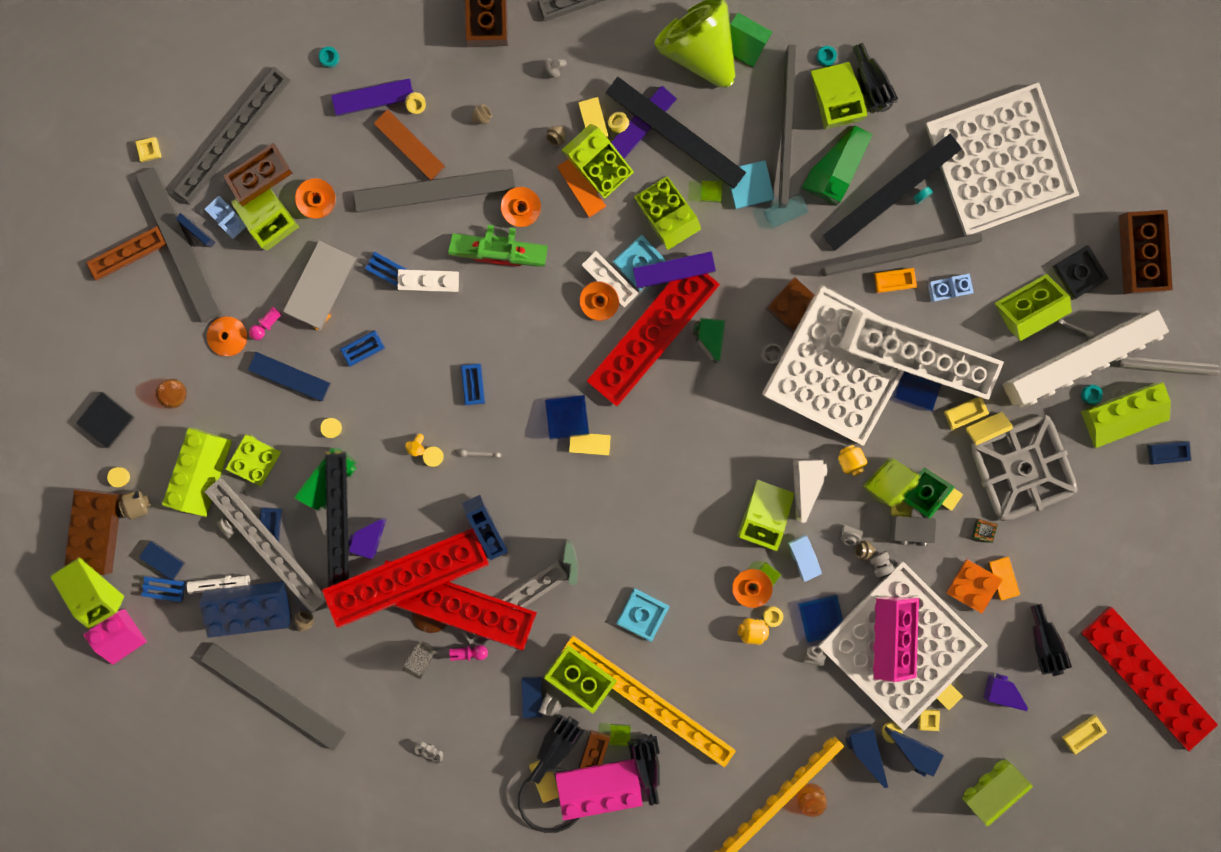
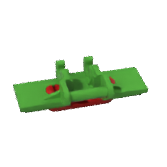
(498, 249)

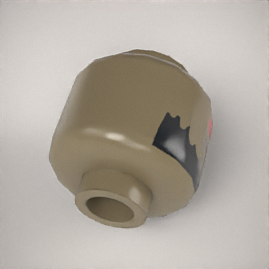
(134, 505)

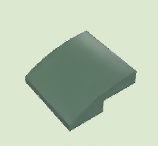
(570, 558)

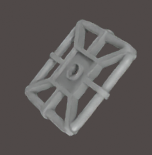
(1036, 473)

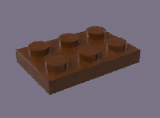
(257, 174)

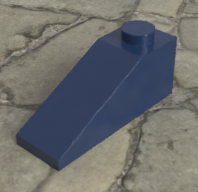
(484, 527)
(865, 747)
(919, 755)

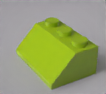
(1034, 307)
(580, 679)
(996, 792)

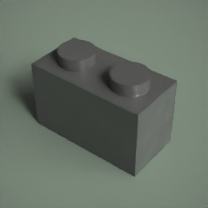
(913, 529)

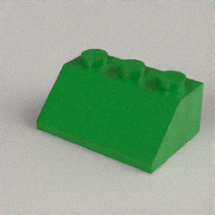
(314, 490)

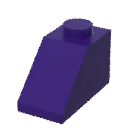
(366, 541)
(1003, 692)

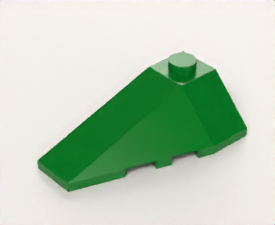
(835, 171)

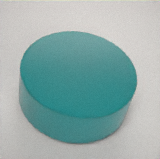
(826, 56)
(328, 57)
(922, 195)
(1091, 394)

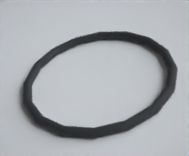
(528, 821)

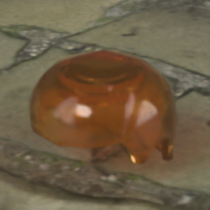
(170, 393)
(812, 800)

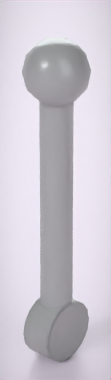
(1089, 334)
(463, 453)

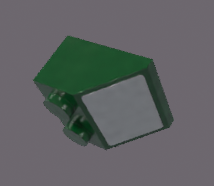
(710, 336)

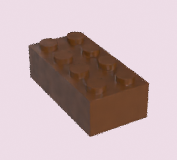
(486, 23)
(1145, 252)
(791, 304)
(93, 529)

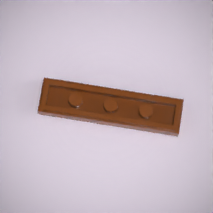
(409, 144)
(126, 253)

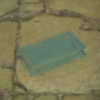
(779, 216)

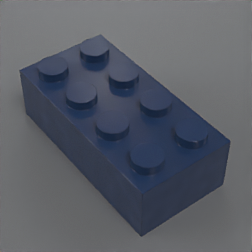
(245, 609)

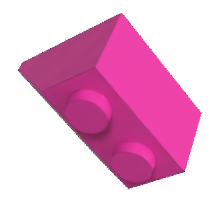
(115, 637)

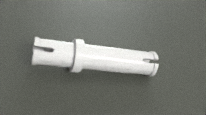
(195, 587)

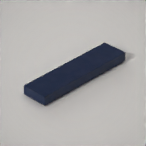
(289, 376)

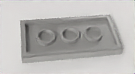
(319, 285)

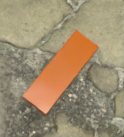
(581, 189)

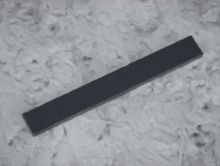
(675, 132)
(892, 192)
(336, 517)

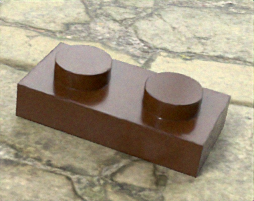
(594, 749)

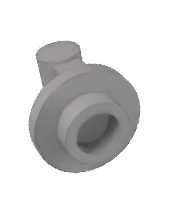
(553, 66)
(226, 527)
(850, 535)
(815, 656)
(550, 705)

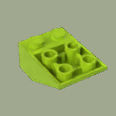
(838, 95)
(597, 160)
(668, 213)
(266, 219)
(891, 482)
(766, 515)
(87, 593)

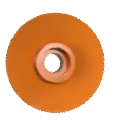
(308, 191)
(521, 196)
(593, 307)
(236, 336)
(752, 597)

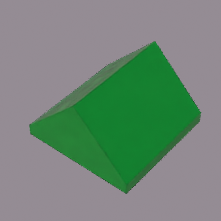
(748, 39)
(928, 493)

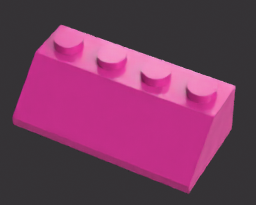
(896, 638)
(598, 789)

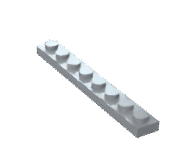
(266, 544)

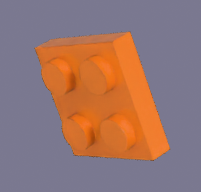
(974, 586)

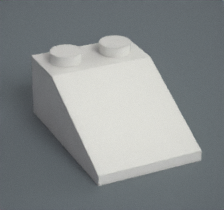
(807, 484)

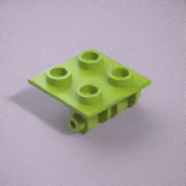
(253, 460)

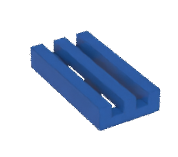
(372, 261)
(377, 341)
(480, 380)
(146, 586)

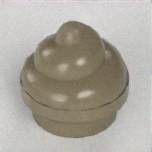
(481, 114)
(556, 135)
(864, 550)
(303, 621)

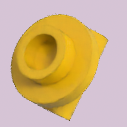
(415, 448)

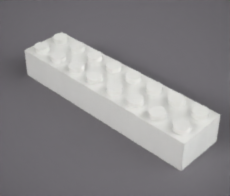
(921, 354)
(1085, 358)

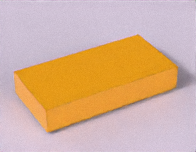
(895, 280)
(1003, 569)

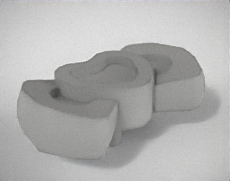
(429, 752)

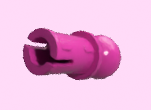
(257, 332)
(479, 653)

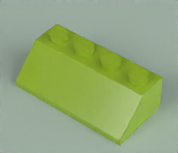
(1127, 414)
(196, 469)

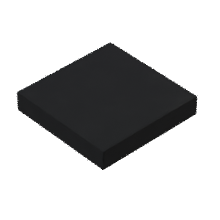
(1080, 272)
(105, 420)

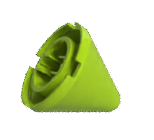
(701, 42)

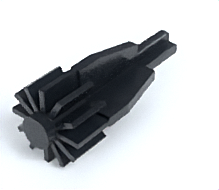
(874, 82)
(1048, 644)
(556, 745)
(644, 752)

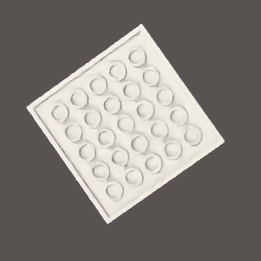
(1007, 160)
(828, 381)
(943, 647)

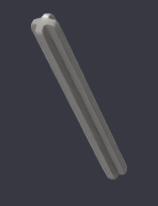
(1168, 365)

